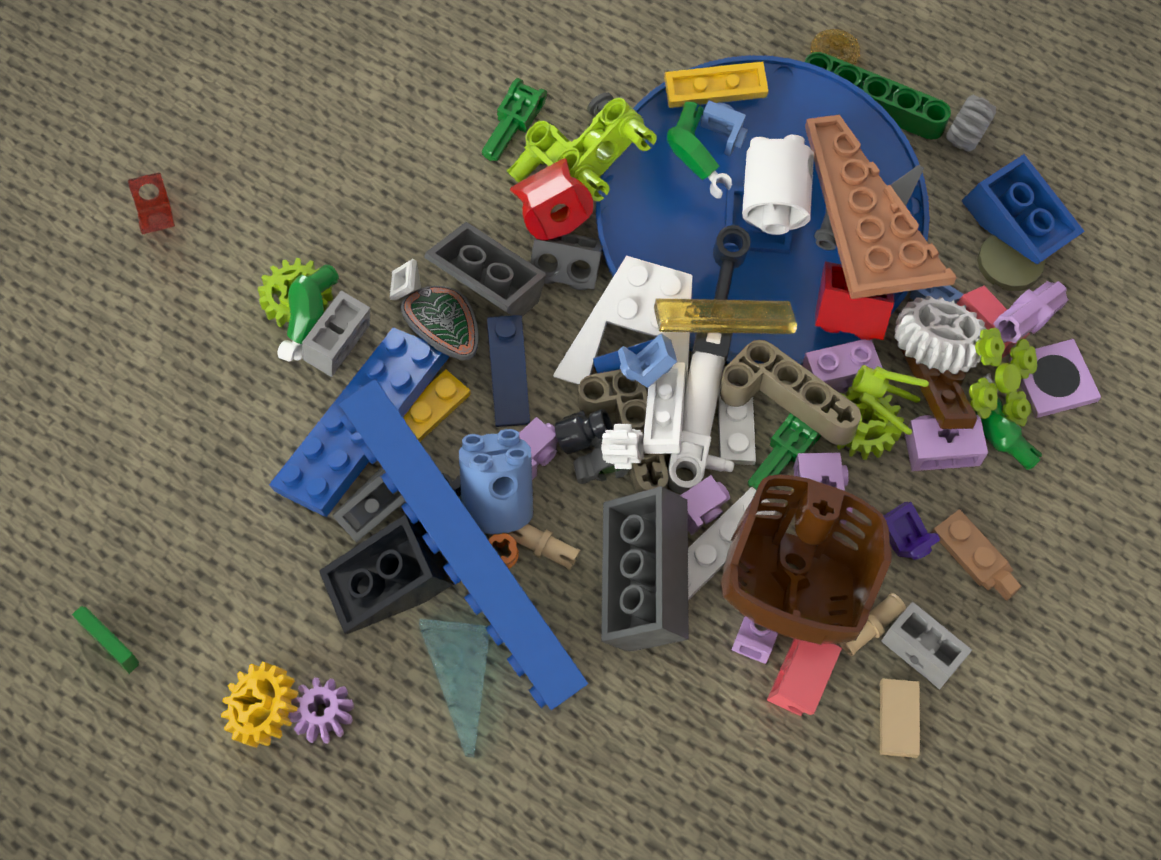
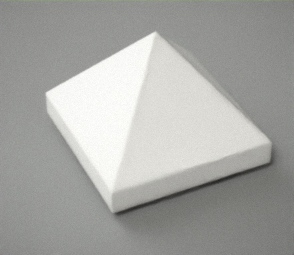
(405, 280)

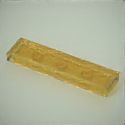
(724, 316)

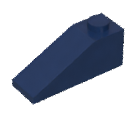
(508, 370)

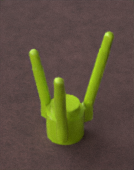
(875, 383)

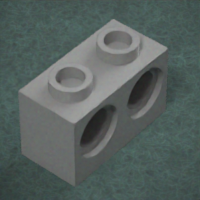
(336, 333)

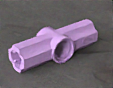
(1031, 311)

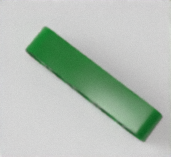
(908, 107)

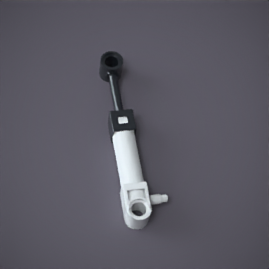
(705, 375)

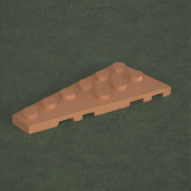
(869, 221)

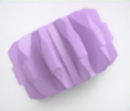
(335, 710)

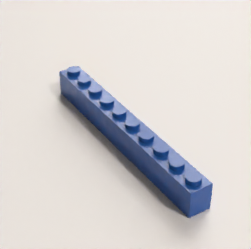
(464, 546)

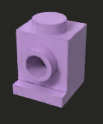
(542, 441)
(705, 502)
(753, 642)

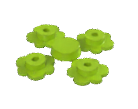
(1007, 377)

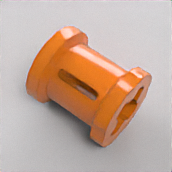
(500, 541)

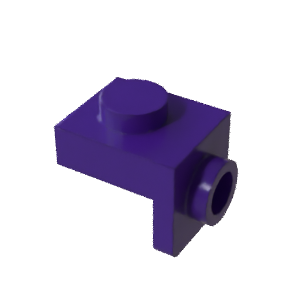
(908, 533)

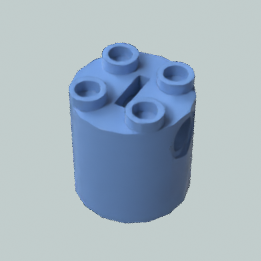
(497, 480)

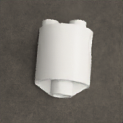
(778, 184)

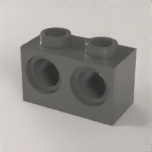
(567, 250)

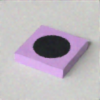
(1059, 381)

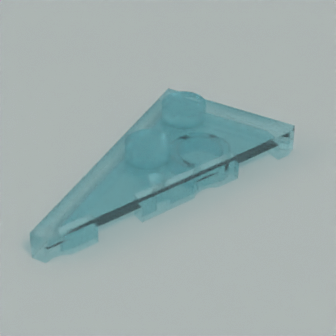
(460, 664)

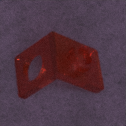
(153, 213)

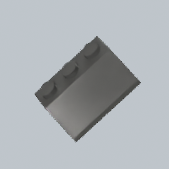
(489, 269)

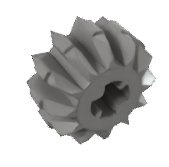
(971, 123)

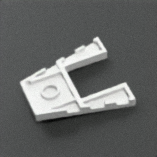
(630, 305)

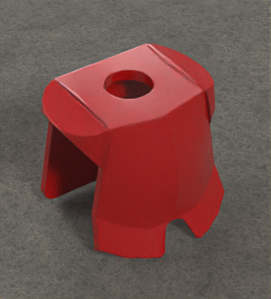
(547, 190)

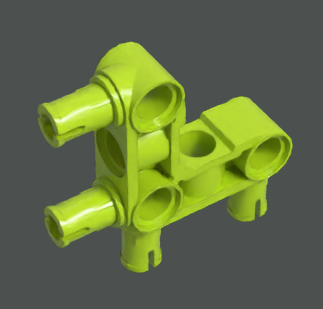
(592, 152)

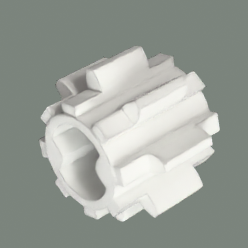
(622, 446)

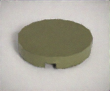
(1006, 266)

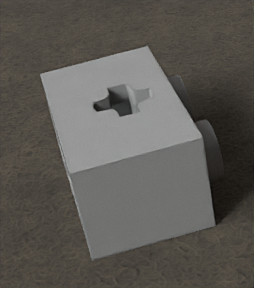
(926, 645)

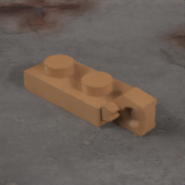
(977, 554)

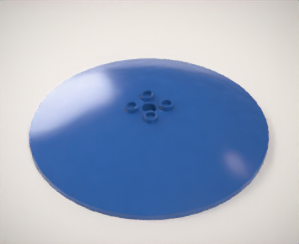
(671, 219)

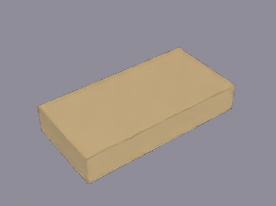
(900, 718)

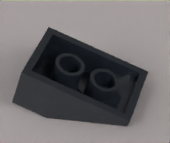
(384, 576)

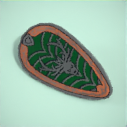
(443, 320)

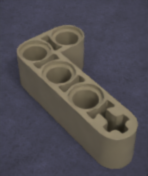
(624, 406)
(833, 418)

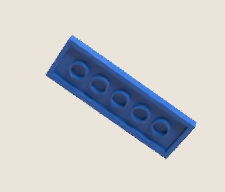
(330, 455)

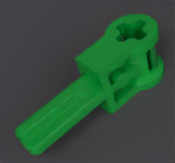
(514, 113)
(788, 441)

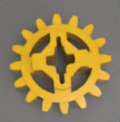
(259, 704)

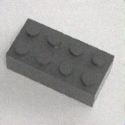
(645, 570)

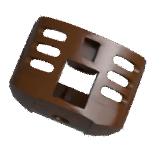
(830, 569)

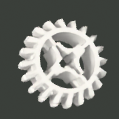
(939, 334)

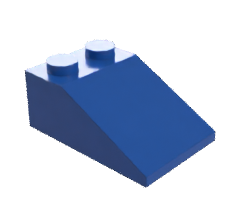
(1022, 211)

